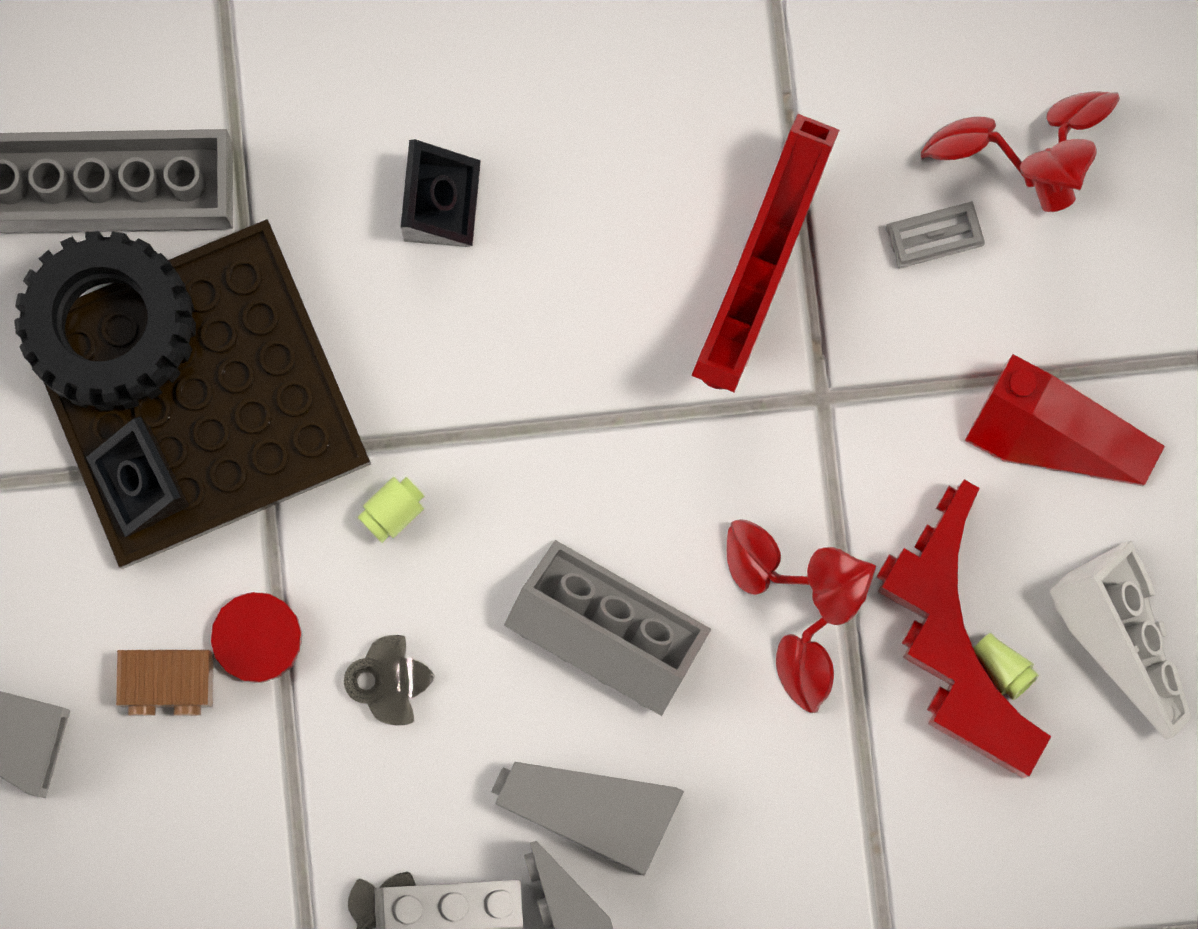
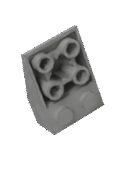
(565, 901)

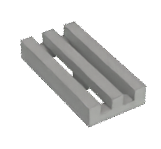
(899, 245)

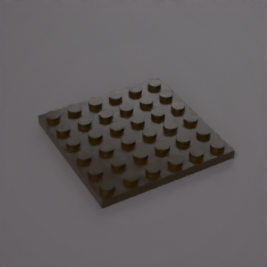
(248, 413)

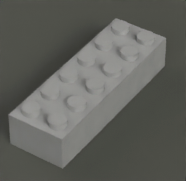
(116, 180)

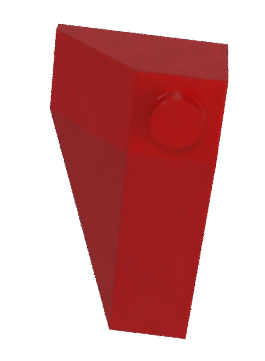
(1053, 426)

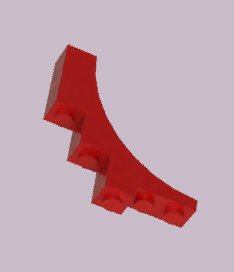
(766, 254)
(928, 586)

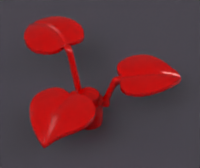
(1050, 171)
(838, 592)

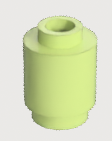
(392, 508)

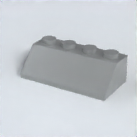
(607, 627)

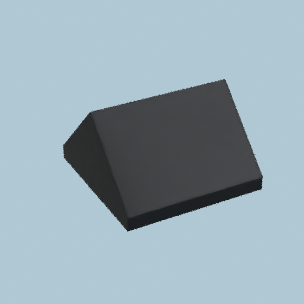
(439, 196)
(136, 478)

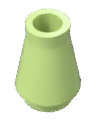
(1006, 667)

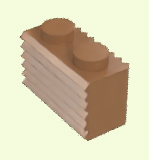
(164, 680)

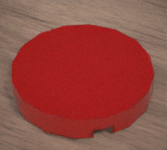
(256, 637)

